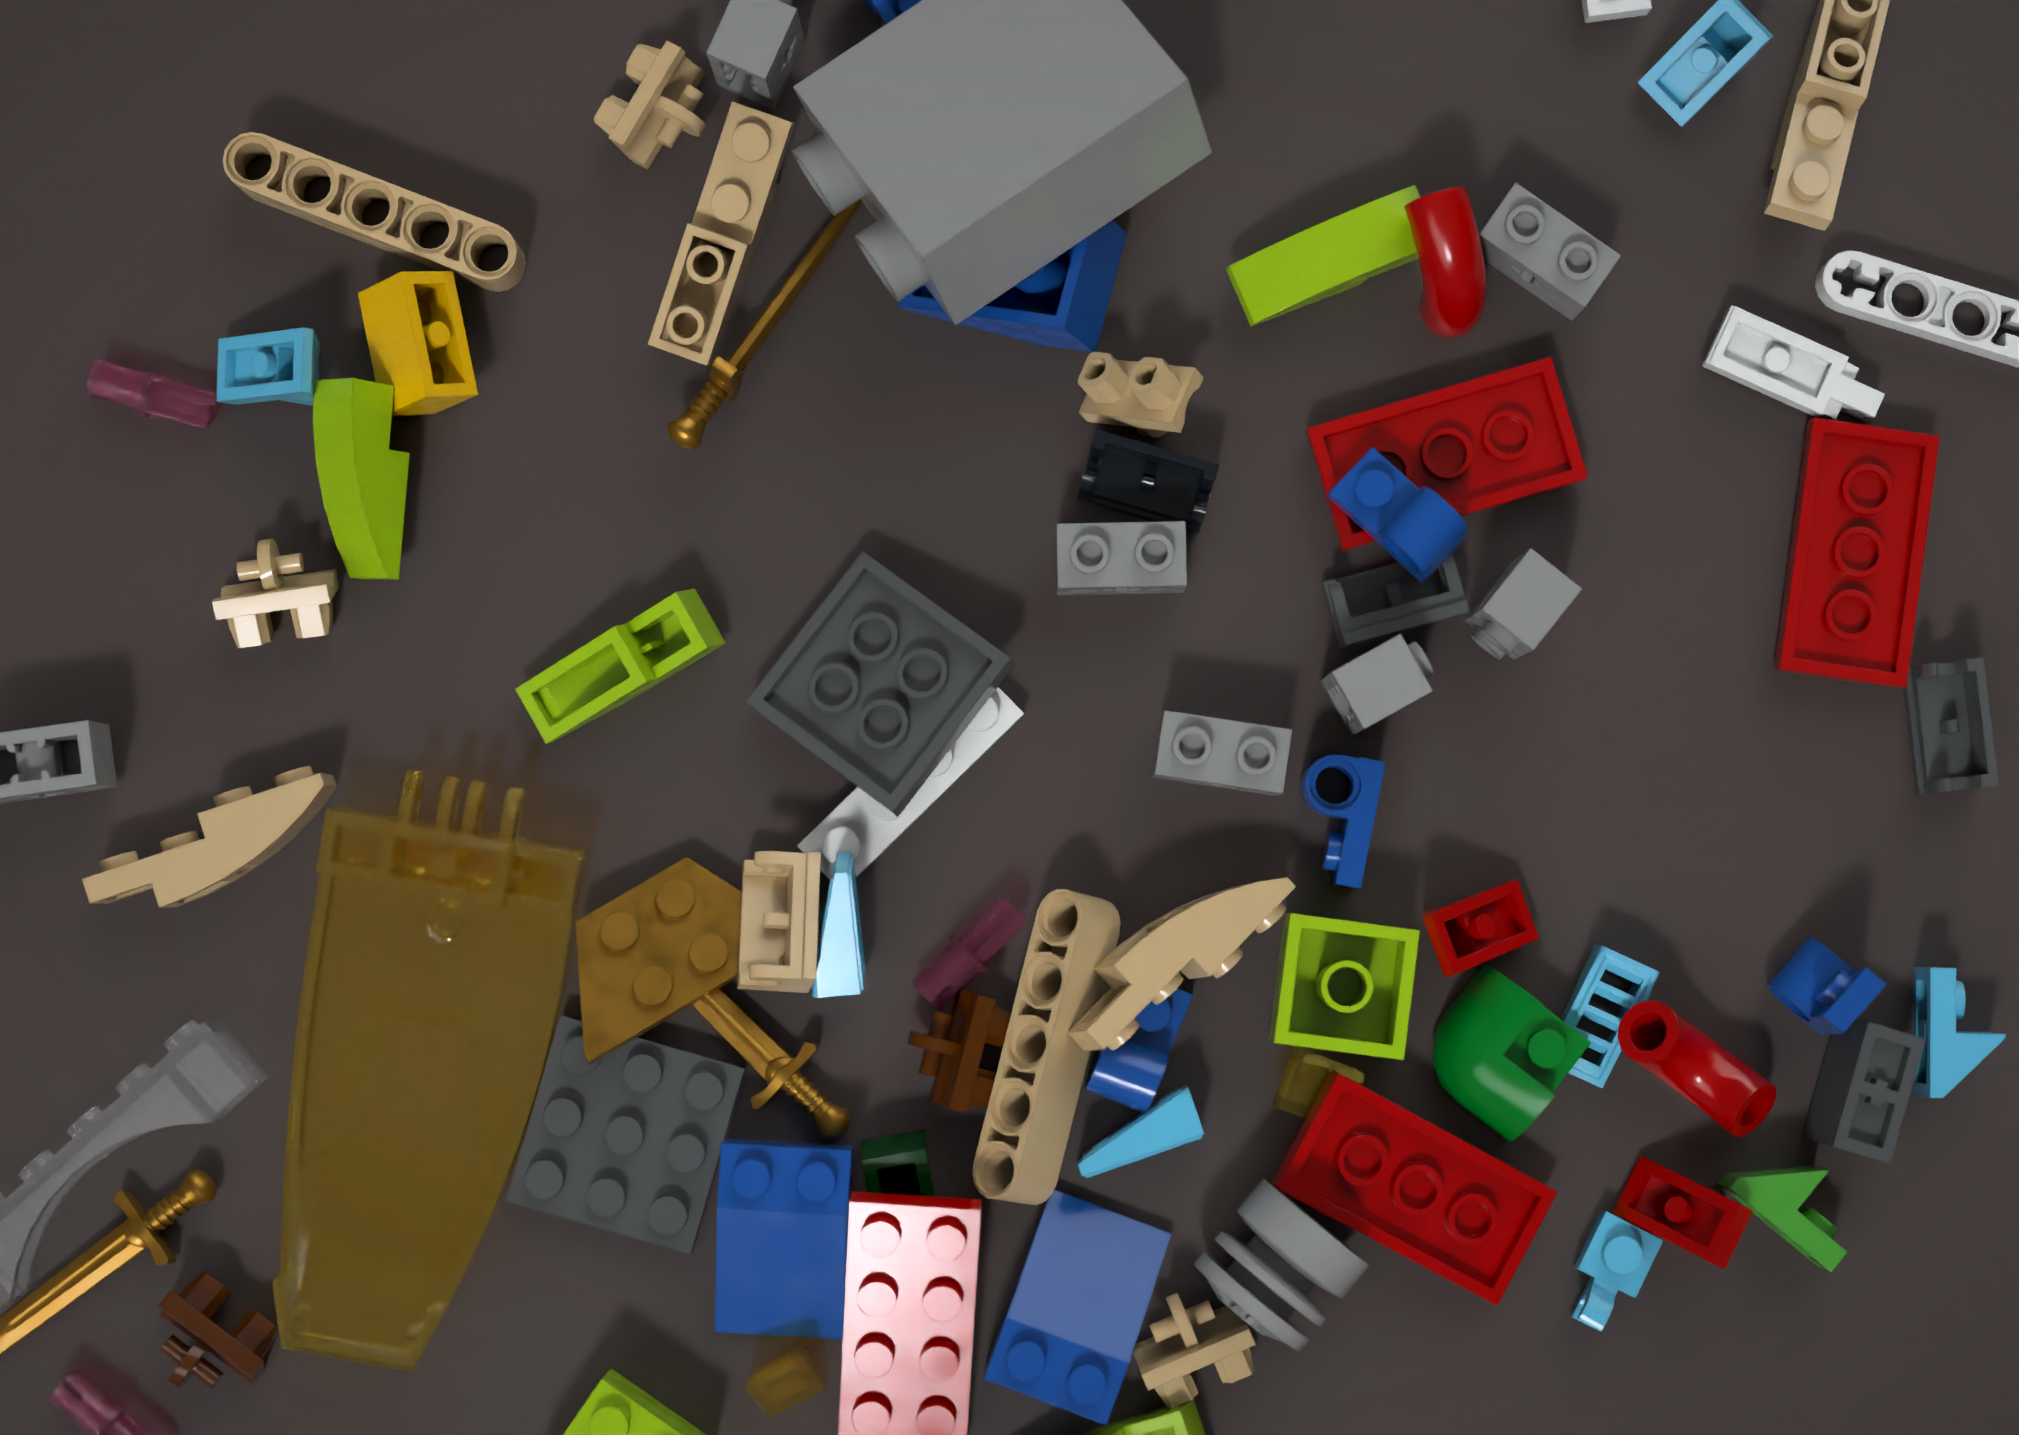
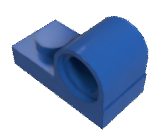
(1404, 520)
(1348, 850)
(1824, 988)
(1137, 1066)

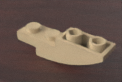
(1824, 110)
(722, 234)
(238, 838)
(1193, 939)

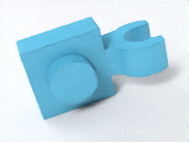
(1616, 1260)

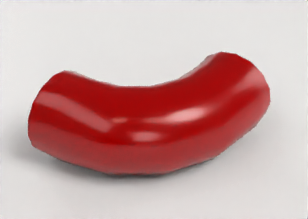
(1448, 261)
(1696, 1067)

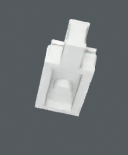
(1789, 368)

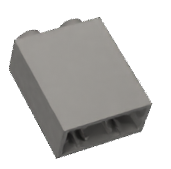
(994, 138)

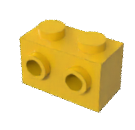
(418, 341)

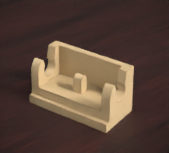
(779, 921)

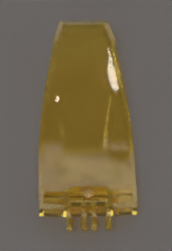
(414, 1063)

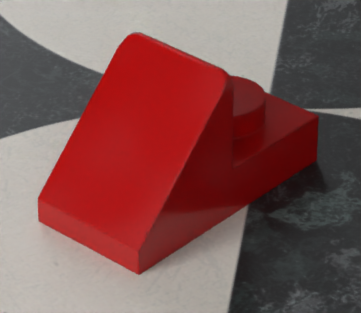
(1480, 927)
(1683, 1212)

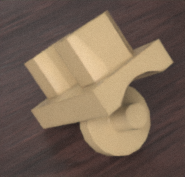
(659, 106)
(1137, 393)
(250, 603)
(1190, 1342)

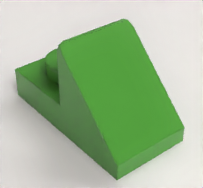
(1775, 1199)

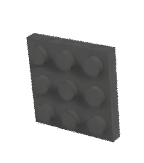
(880, 683)
(627, 1137)

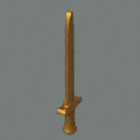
(726, 373)
(773, 1063)
(108, 1255)

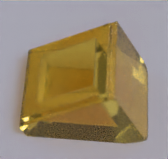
(1305, 1078)
(785, 1382)

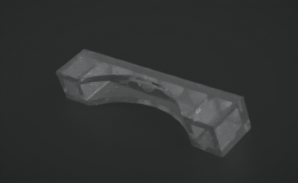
(192, 1084)

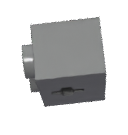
(756, 48)
(1546, 252)
(1121, 558)
(1521, 606)
(1378, 683)
(1222, 753)
(56, 761)

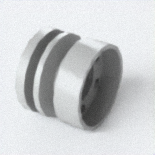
(1280, 1266)

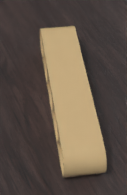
(350, 194)
(1039, 1060)

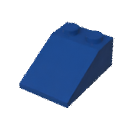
(1055, 305)
(782, 1237)
(1077, 1306)

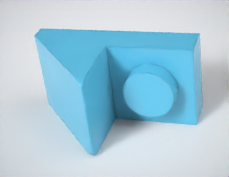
(1705, 59)
(268, 367)
(1946, 1053)

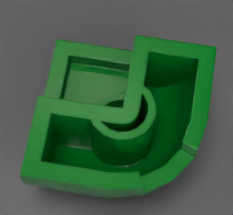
(1502, 1052)

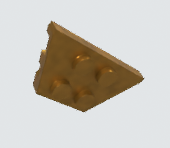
(655, 954)

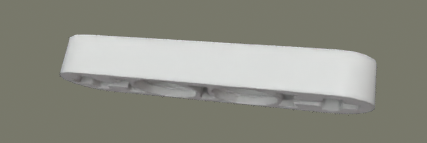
(1939, 298)

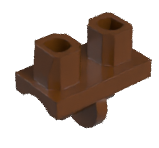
(956, 1047)
(192, 1315)

